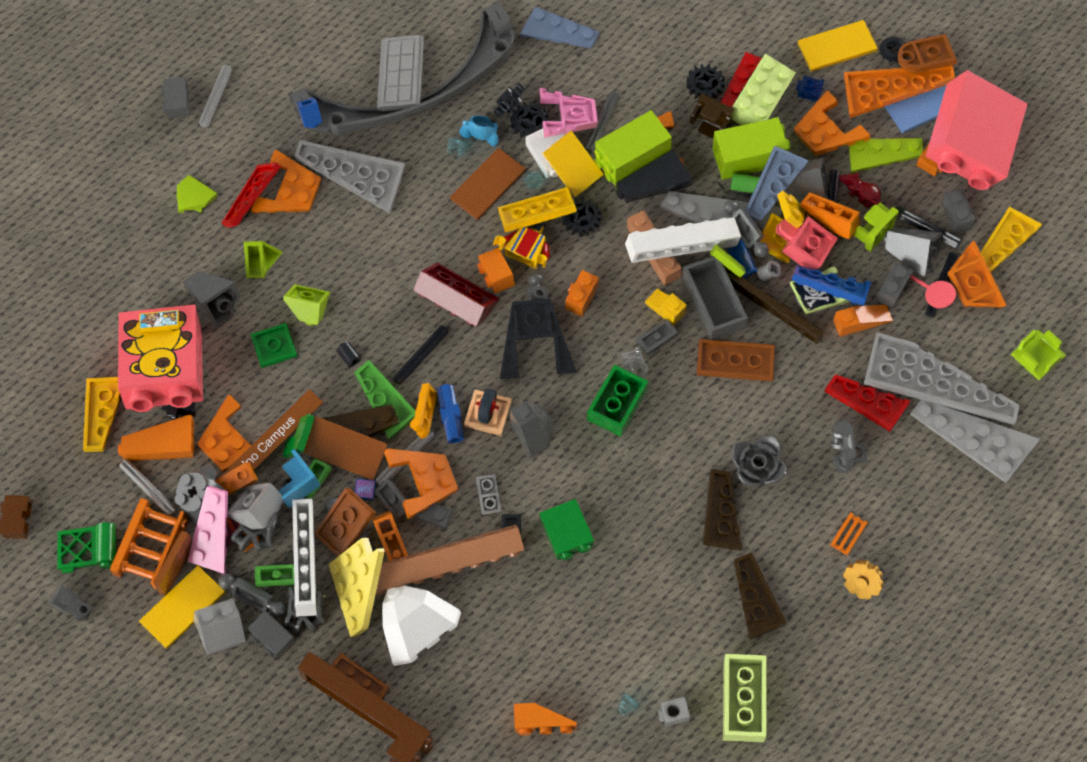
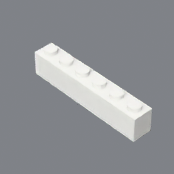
(682, 239)
(304, 557)

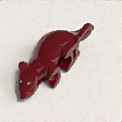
(868, 193)

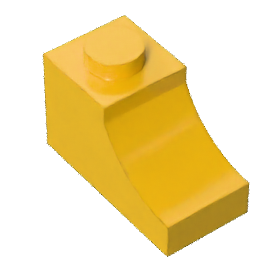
(667, 306)

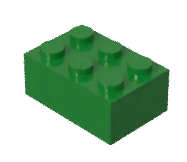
(617, 400)

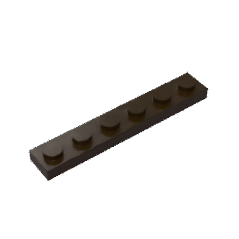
(777, 309)

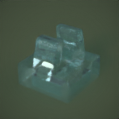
(461, 146)

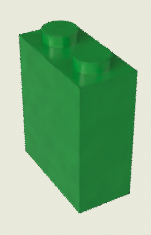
(566, 530)

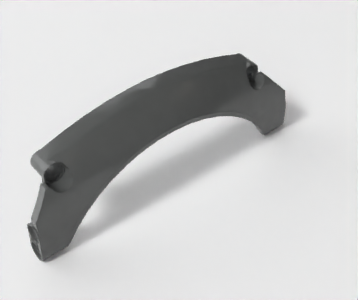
(490, 50)

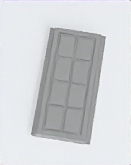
(400, 72)

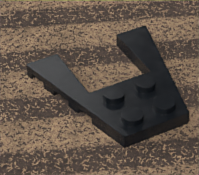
(531, 321)

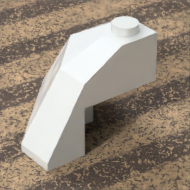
(415, 621)

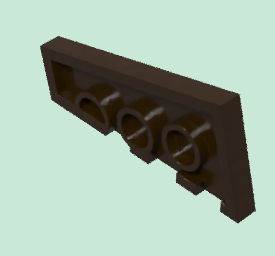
(757, 600)

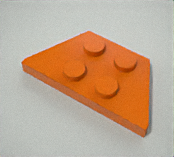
(974, 280)

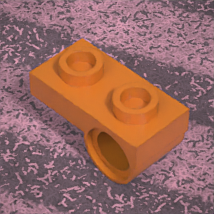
(238, 478)

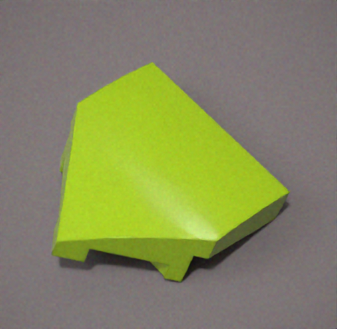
(193, 195)
(727, 260)

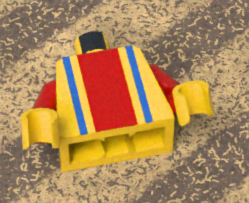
(526, 246)

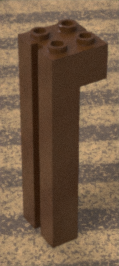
(410, 737)

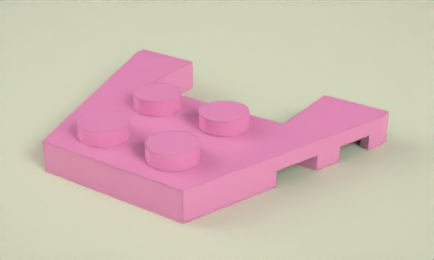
(576, 113)

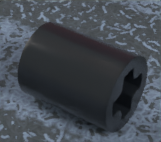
(348, 354)

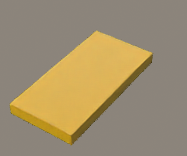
(837, 45)
(537, 209)
(176, 610)

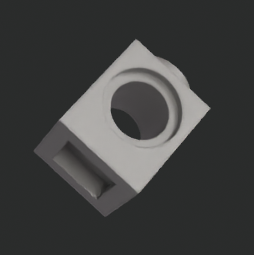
(677, 704)

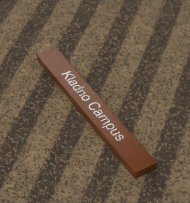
(278, 432)

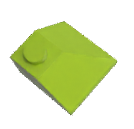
(307, 303)

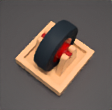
(488, 412)

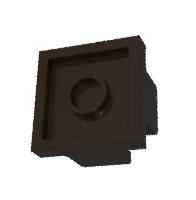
(714, 115)

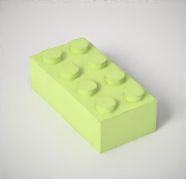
(762, 91)
(744, 698)

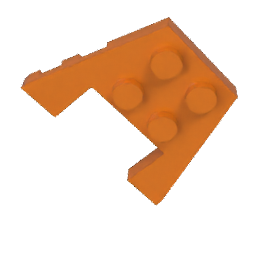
(821, 133)
(296, 190)
(221, 439)
(431, 475)

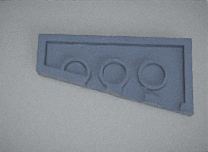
(551, 27)
(776, 177)

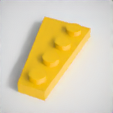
(1007, 237)
(100, 410)

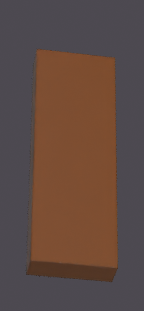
(360, 676)

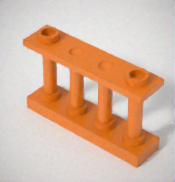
(135, 529)

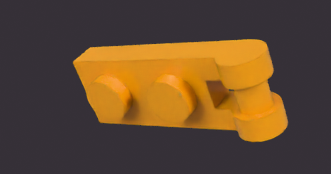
(424, 411)

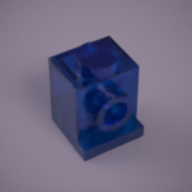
(810, 88)

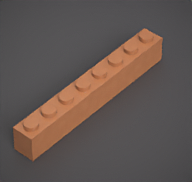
(449, 558)

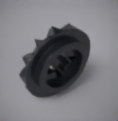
(888, 44)

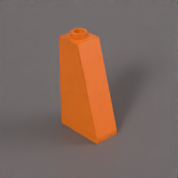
(162, 441)

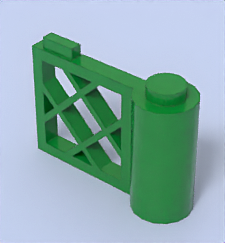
(102, 542)

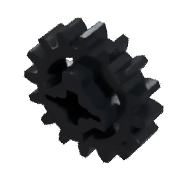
(703, 80)
(509, 100)
(526, 119)
(584, 223)

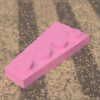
(209, 540)

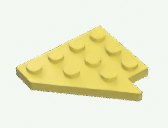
(356, 583)

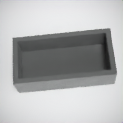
(714, 297)

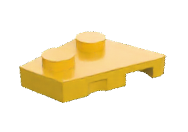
(791, 209)

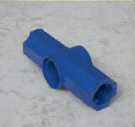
(450, 413)

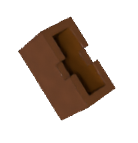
(14, 515)

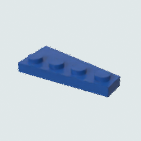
(832, 284)

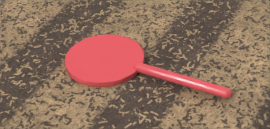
(938, 294)

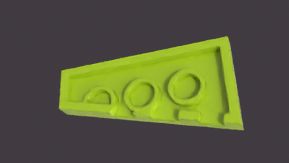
(883, 152)

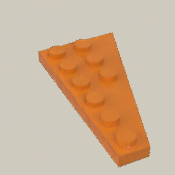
(883, 87)

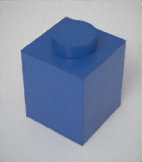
(309, 113)

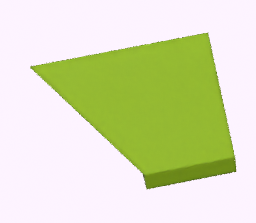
(259, 258)

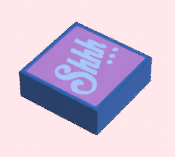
(365, 489)

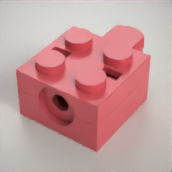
(806, 244)

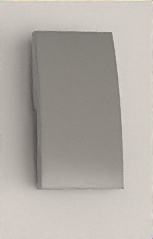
(488, 494)

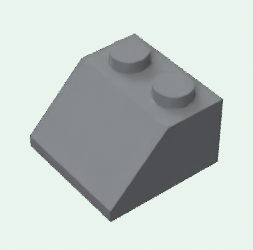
(256, 506)
(219, 626)

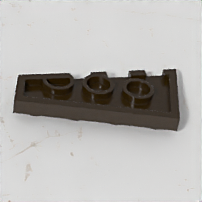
(368, 421)
(720, 516)

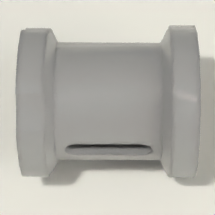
(771, 269)

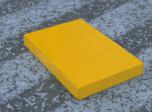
(572, 163)

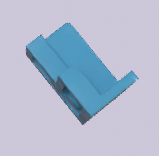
(302, 481)

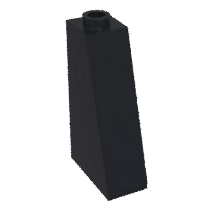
(654, 179)

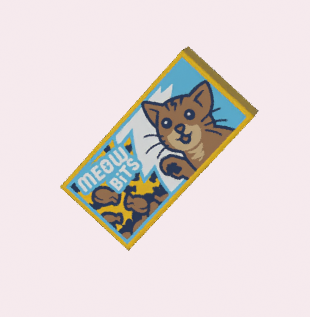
(159, 321)

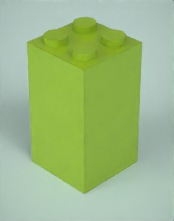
(747, 146)
(632, 147)

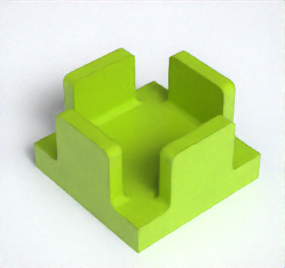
(879, 221)
(1039, 353)

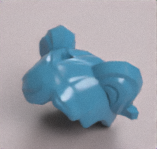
(480, 128)

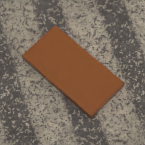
(487, 184)
(735, 360)
(345, 448)

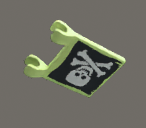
(813, 300)

